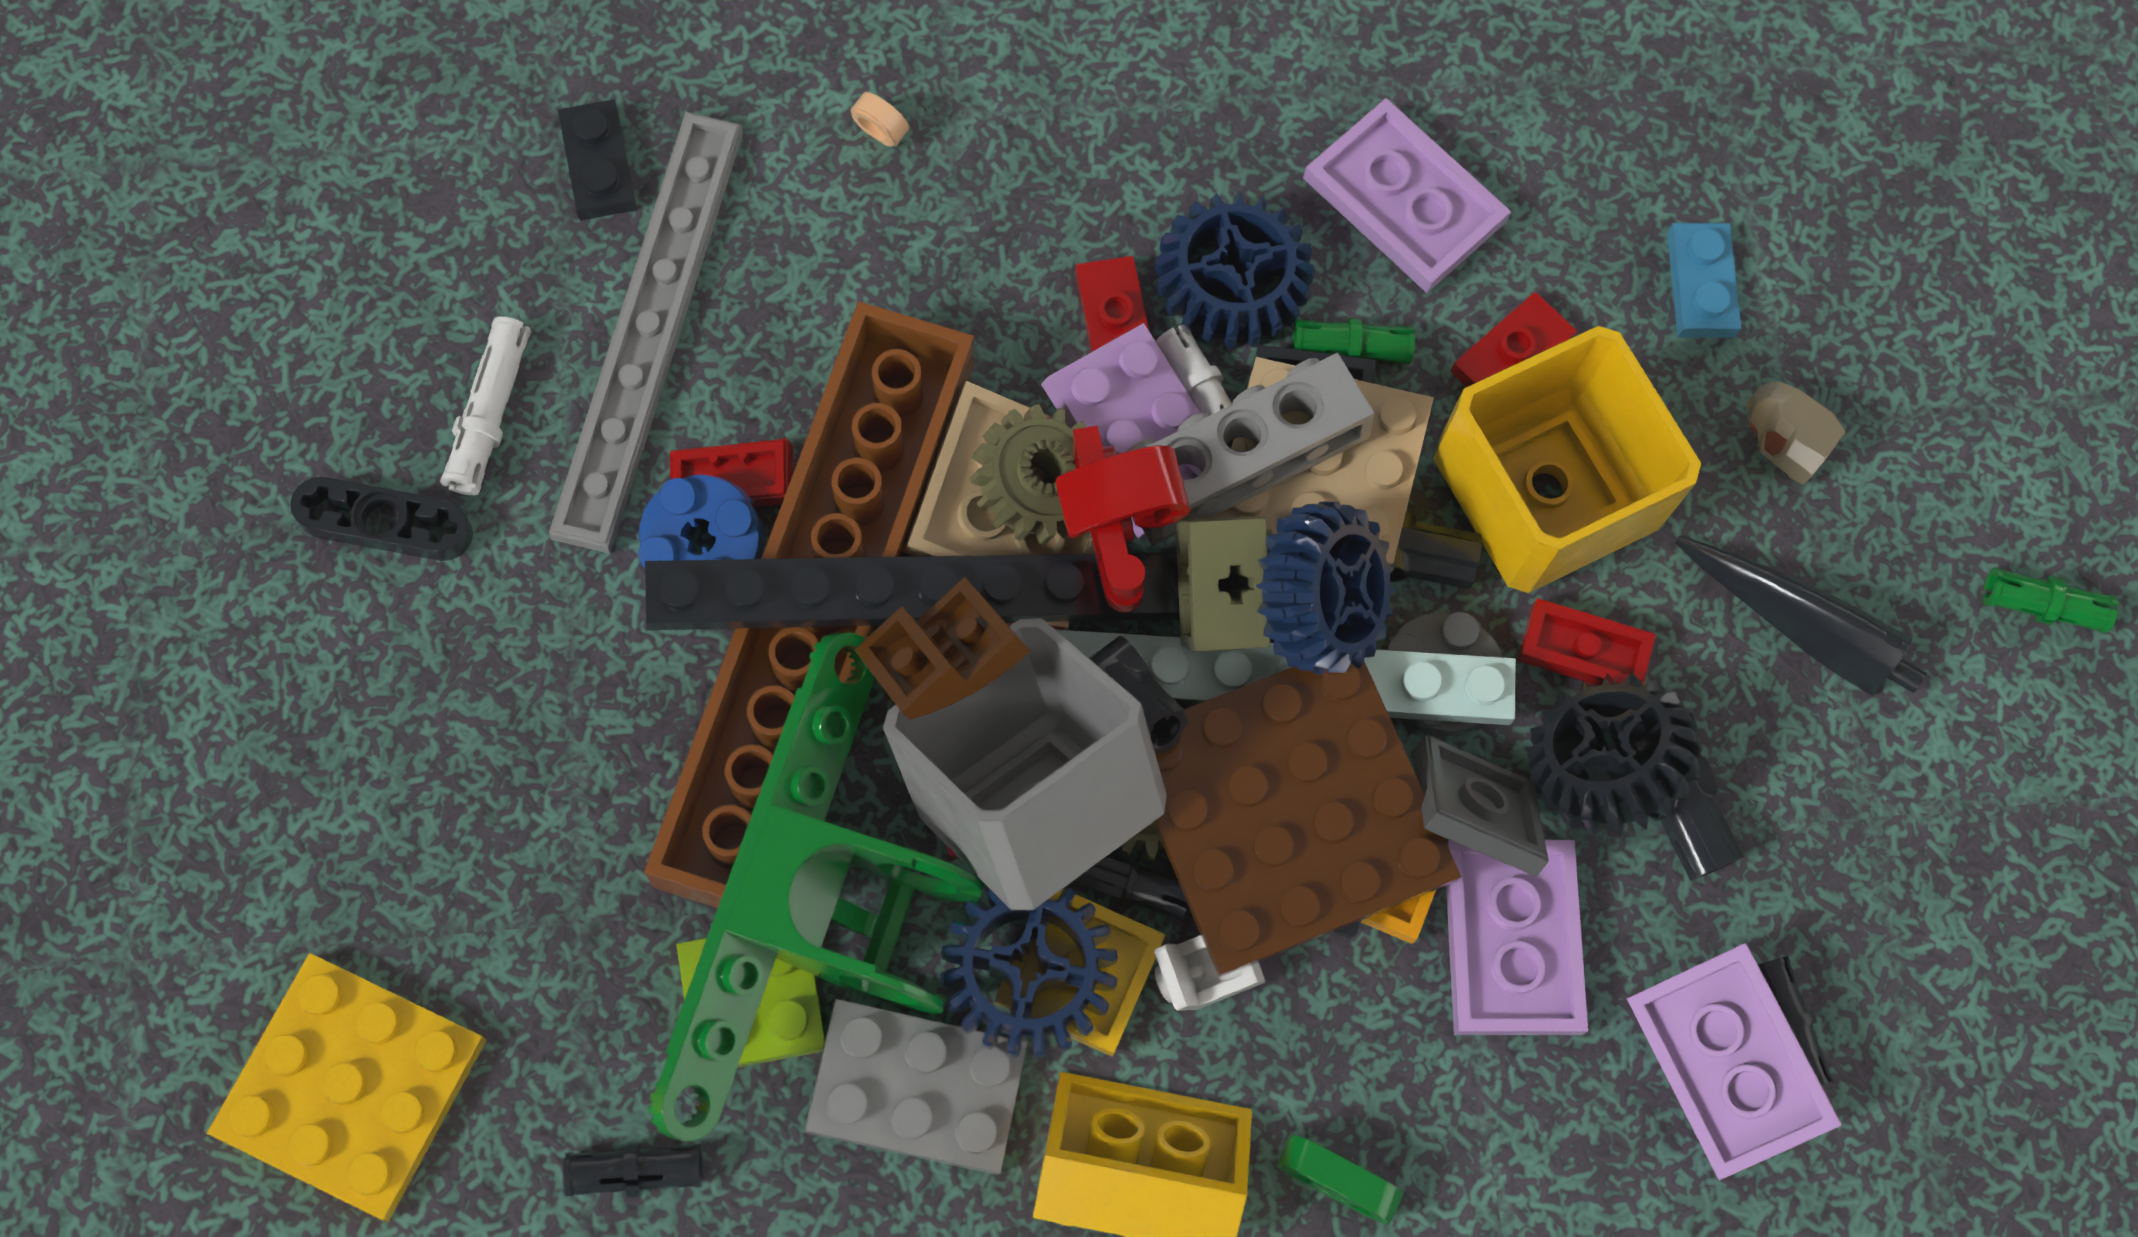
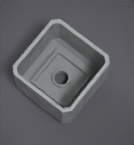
(1033, 770)

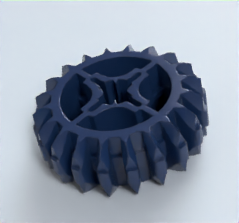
(1271, 252)
(1325, 587)
(1058, 974)

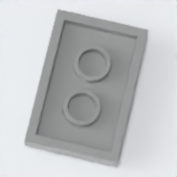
(914, 1088)

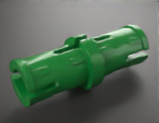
(1356, 339)
(2050, 600)

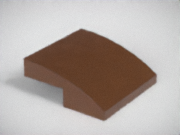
(943, 654)

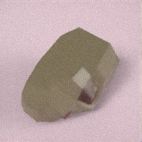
(1792, 429)

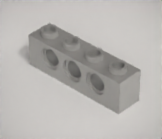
(1228, 477)

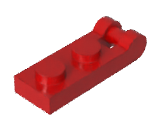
(1119, 571)

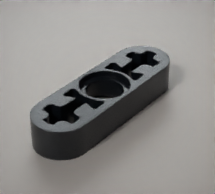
(334, 525)

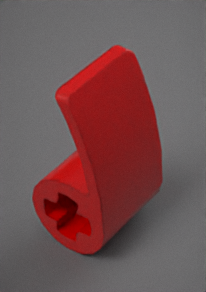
(1126, 485)

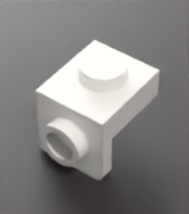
(1190, 979)

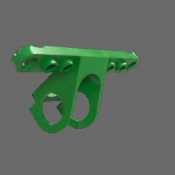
(789, 892)

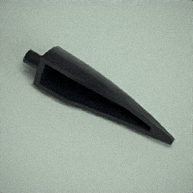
(1817, 622)

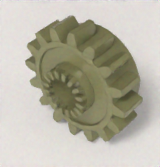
(1006, 473)

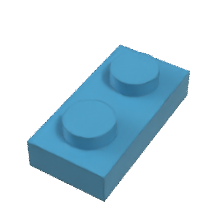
(1704, 280)

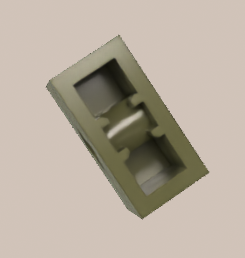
(1209, 552)

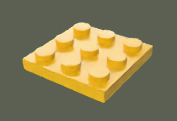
(347, 1087)

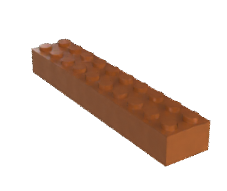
(845, 500)

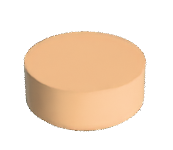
(879, 119)

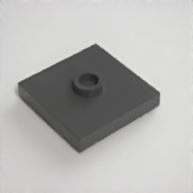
(1480, 805)

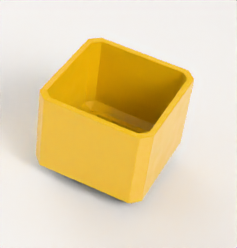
(1590, 424)

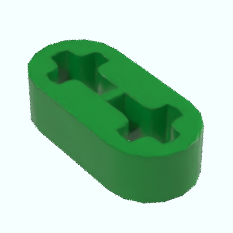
(1340, 1179)

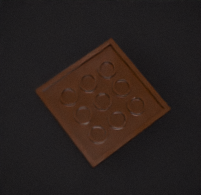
(1294, 814)

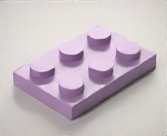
(1406, 195)
(1125, 392)
(1516, 945)
(1733, 1062)

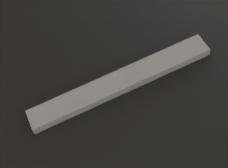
(646, 334)

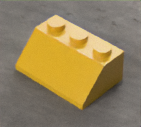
(1143, 1161)

